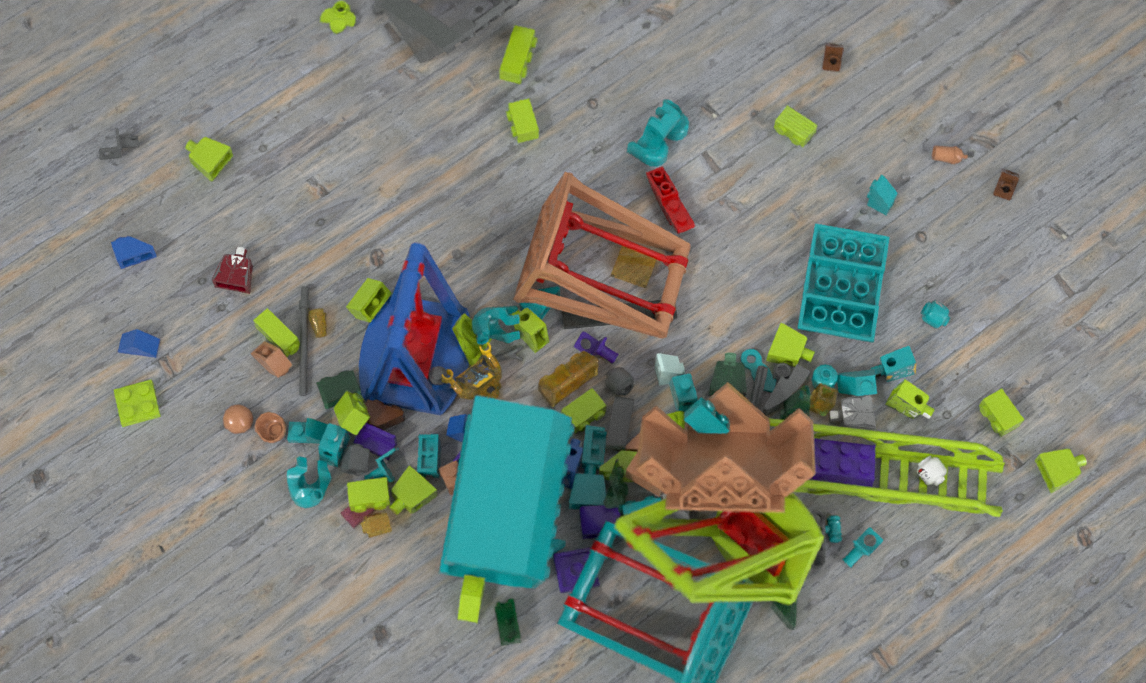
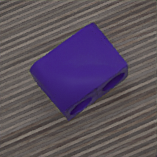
(593, 519)

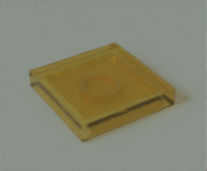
(633, 267)

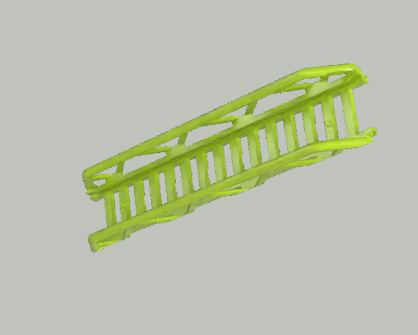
(891, 452)

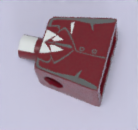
(234, 272)

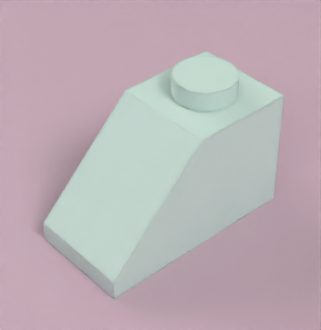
(667, 367)

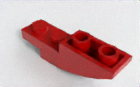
(669, 200)

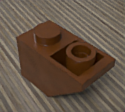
(383, 415)

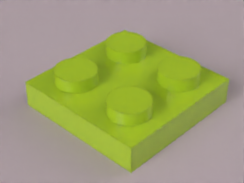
(137, 403)

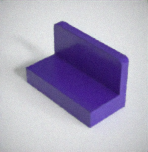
(376, 440)

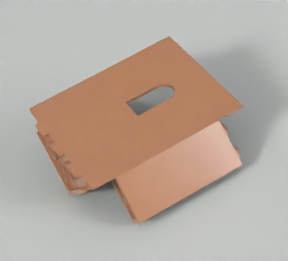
(732, 470)

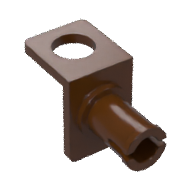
(832, 57)
(1006, 184)

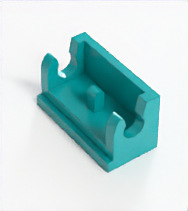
(594, 446)
(429, 455)

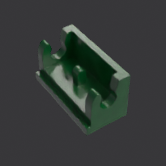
(507, 622)

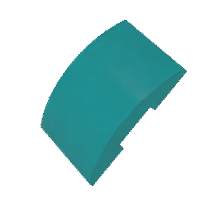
(843, 283)

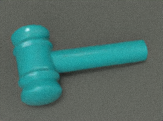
(834, 529)

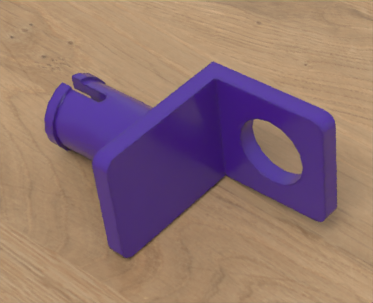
(596, 348)

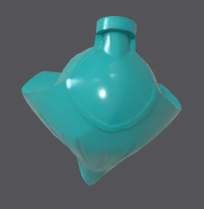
(486, 324)
(301, 492)

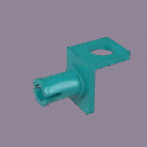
(382, 470)
(861, 548)

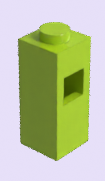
(277, 332)

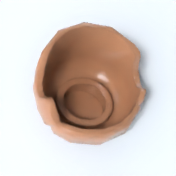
(237, 419)
(270, 427)

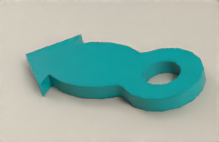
(769, 382)

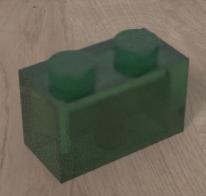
(333, 388)

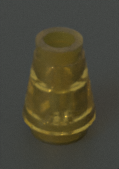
(317, 319)

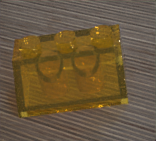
(568, 377)

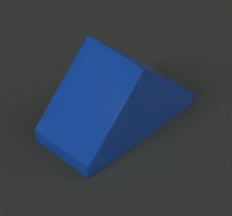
(139, 343)

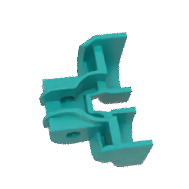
(651, 147)

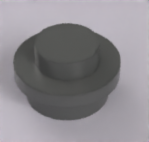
(782, 370)
(435, 375)

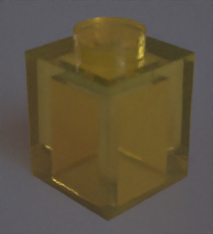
(823, 399)
(376, 524)

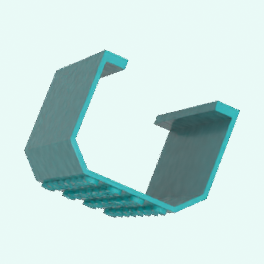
(507, 493)

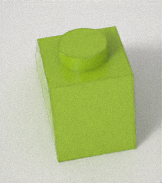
(471, 598)

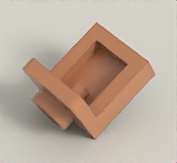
(449, 474)

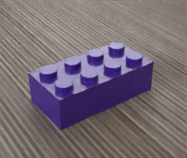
(844, 462)

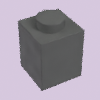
(355, 460)

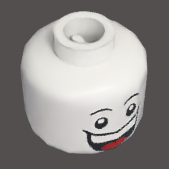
(932, 471)

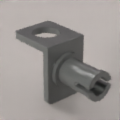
(122, 142)

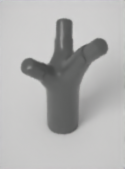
(511, 354)

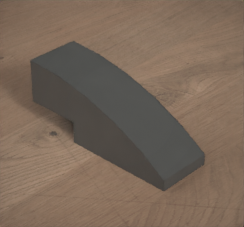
(785, 389)

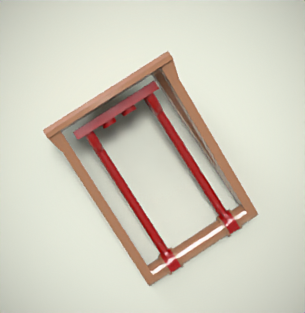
(542, 264)

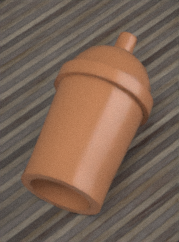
(948, 154)

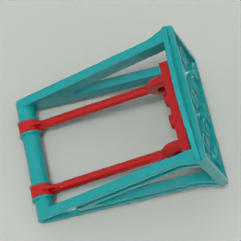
(709, 643)

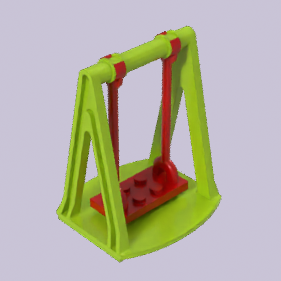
(762, 546)

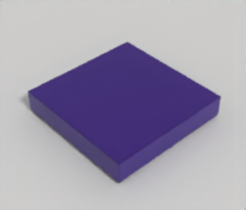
(569, 567)

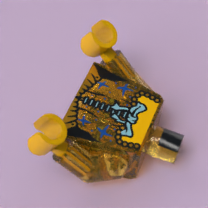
(479, 379)

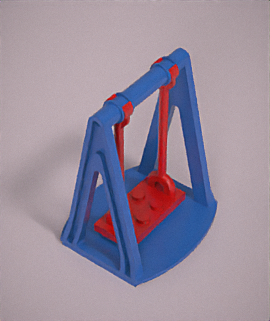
(411, 339)

